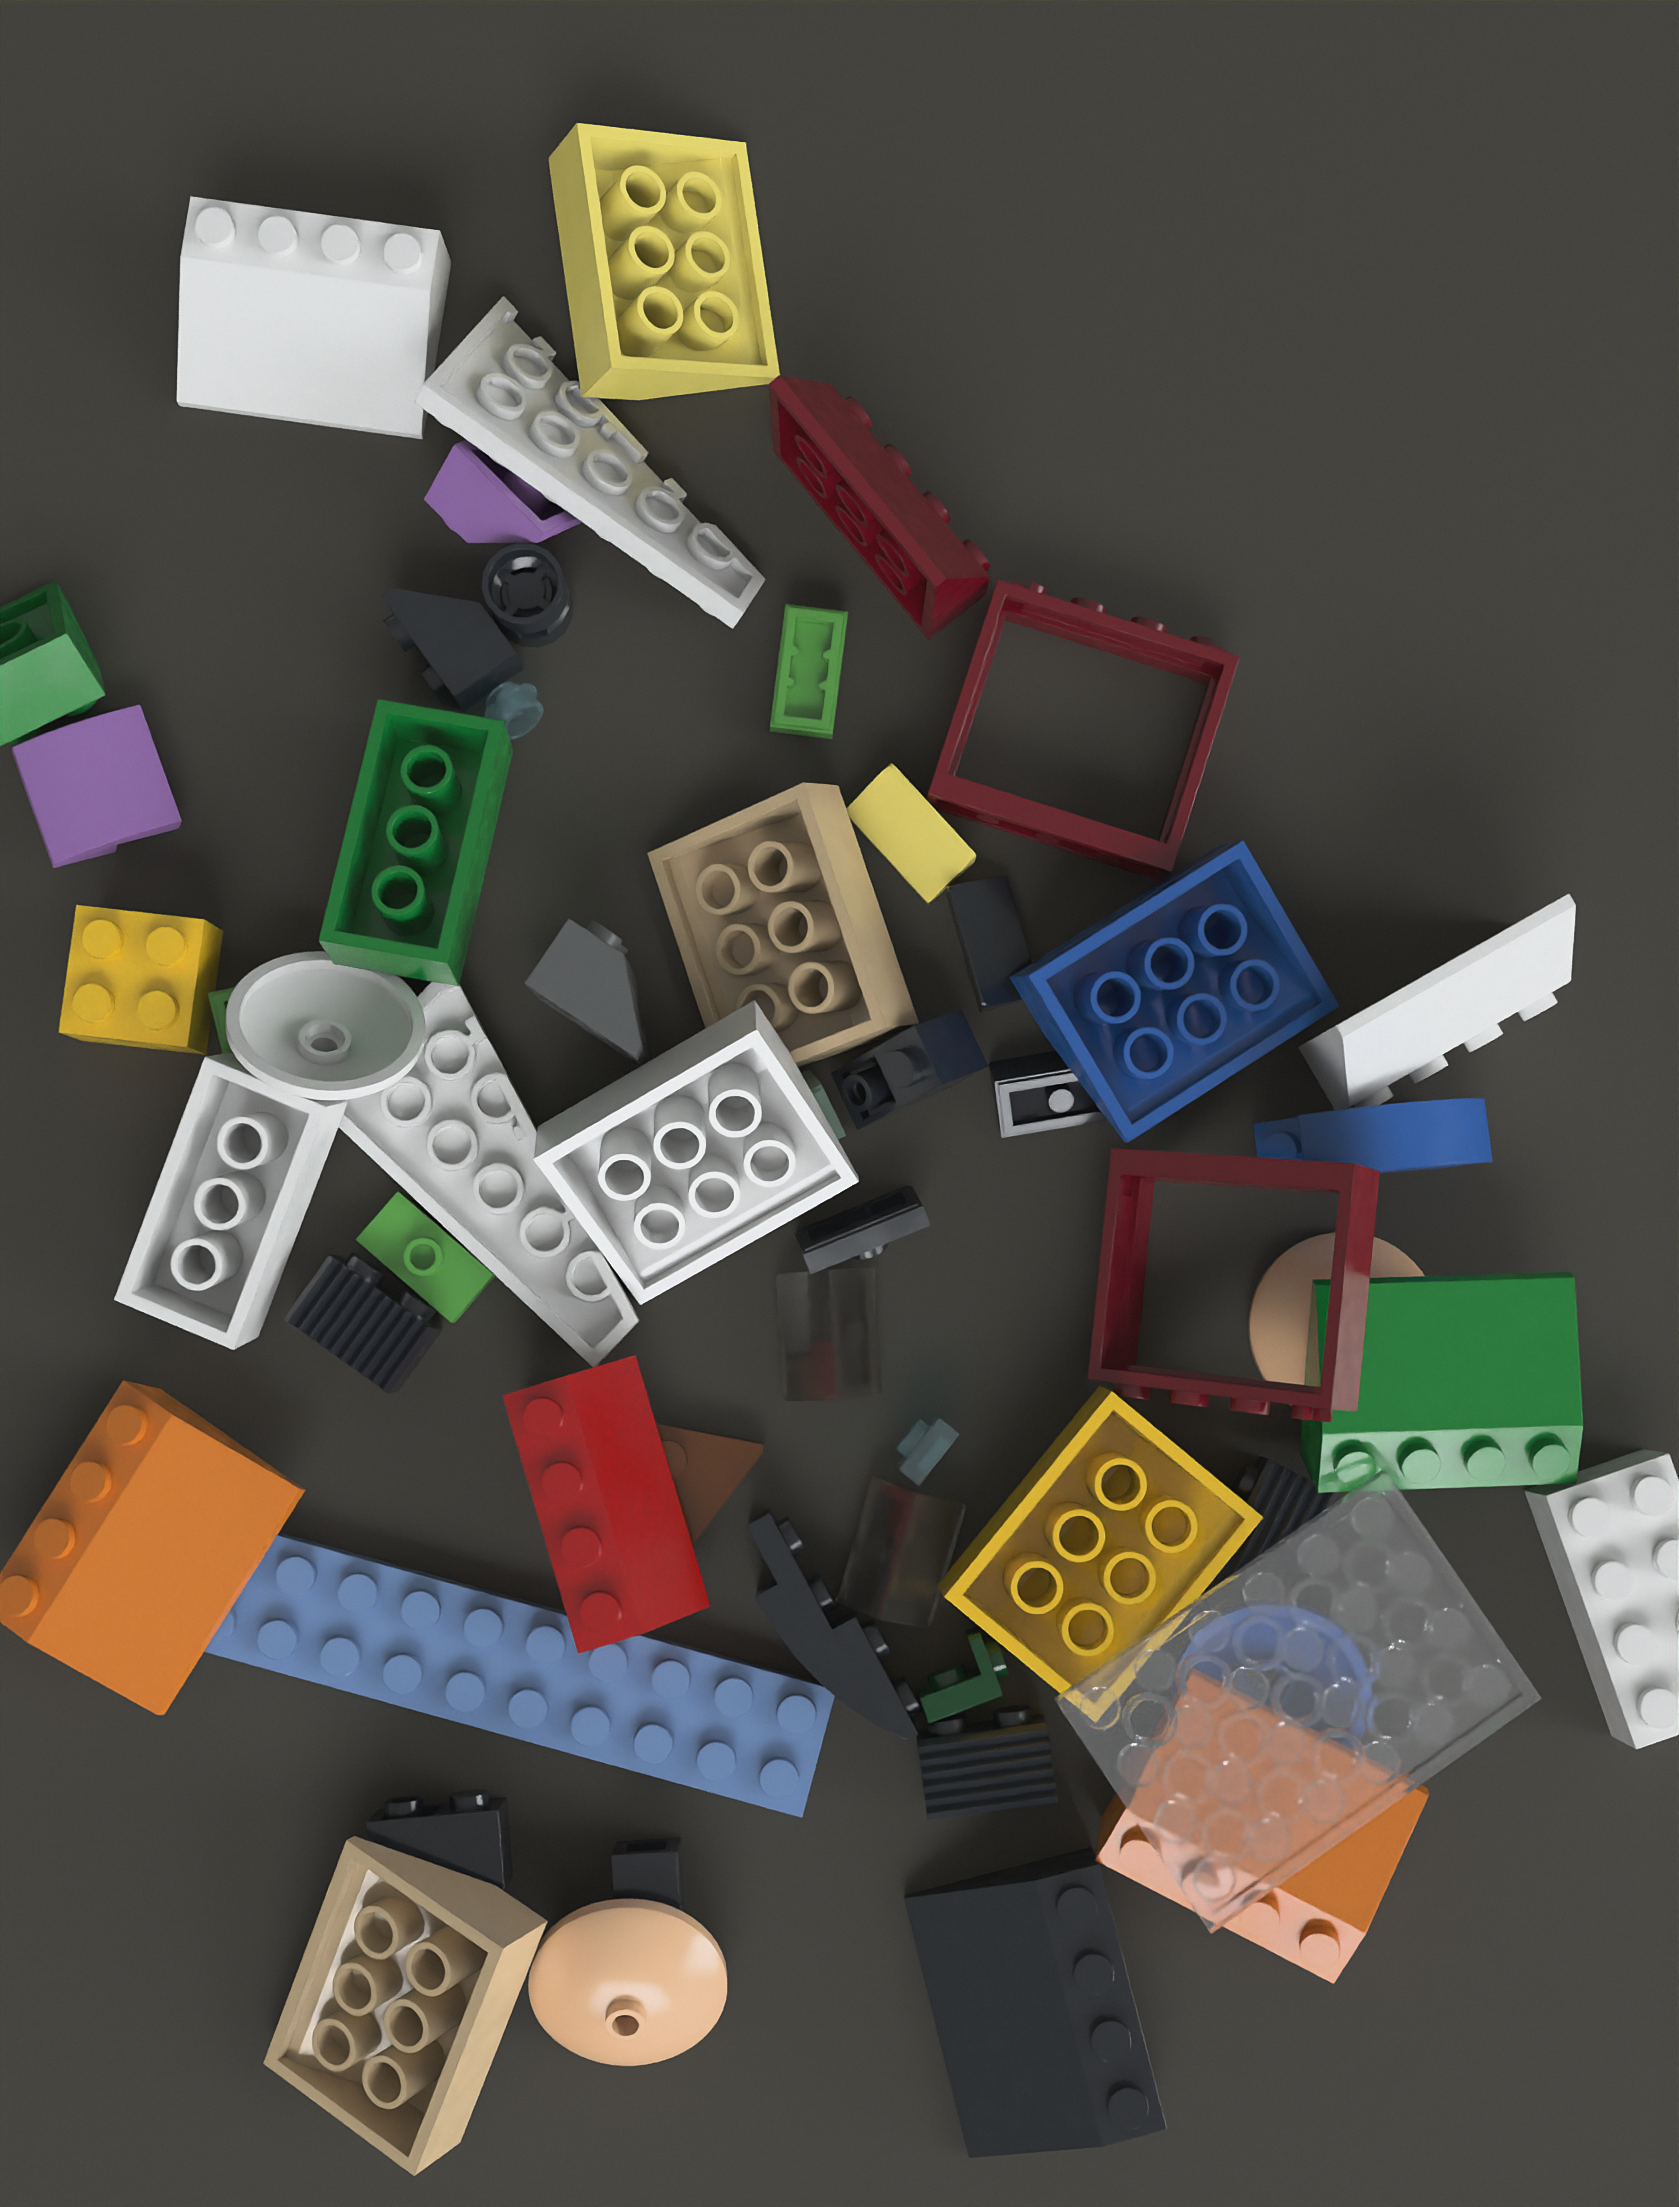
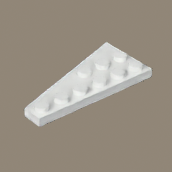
(573, 450)
(467, 1154)

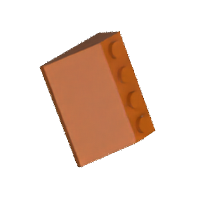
(144, 1546)
(1310, 1917)

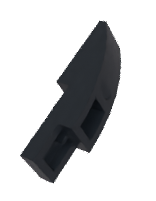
(837, 1653)

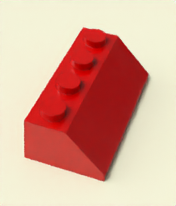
(606, 1503)

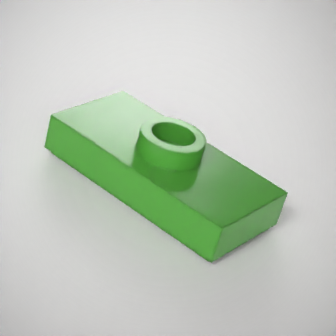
(808, 671)
(426, 1257)

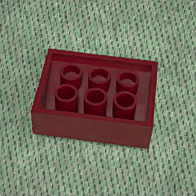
(875, 503)

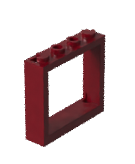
(1136, 640)
(1124, 1268)

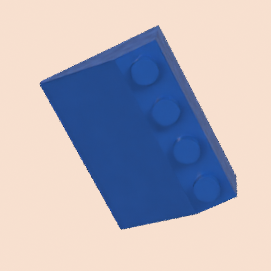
(1176, 990)

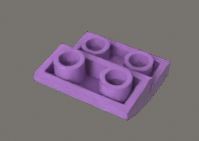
(96, 785)

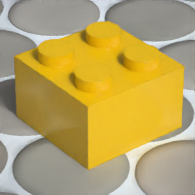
(140, 979)

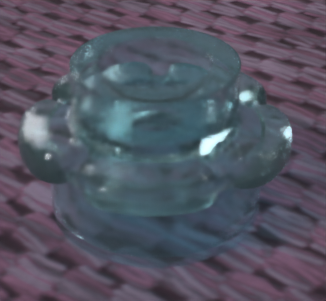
(516, 707)

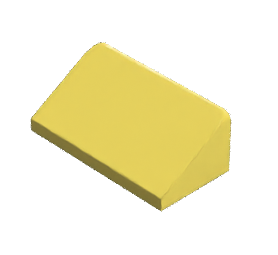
(910, 833)

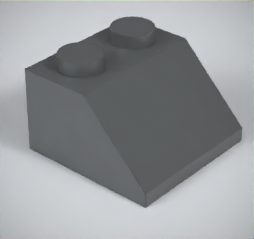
(594, 987)

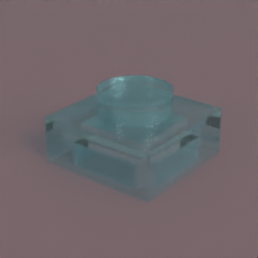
(924, 1447)

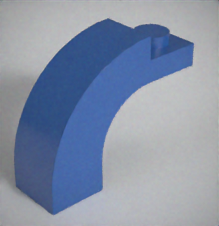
(1384, 1136)

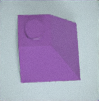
(491, 502)

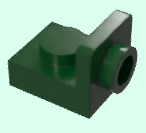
(957, 1690)

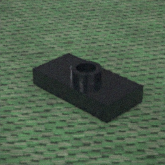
(862, 1229)

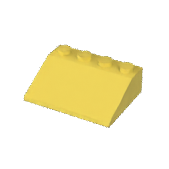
(661, 263)

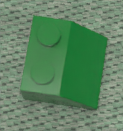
(43, 664)

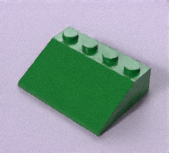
(1455, 1385)

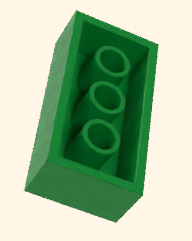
(417, 843)

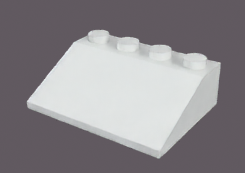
(308, 316)
(1446, 1009)
(694, 1154)

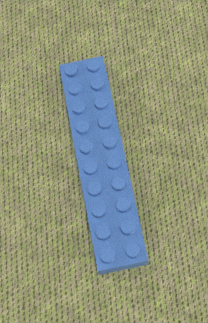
(520, 1674)

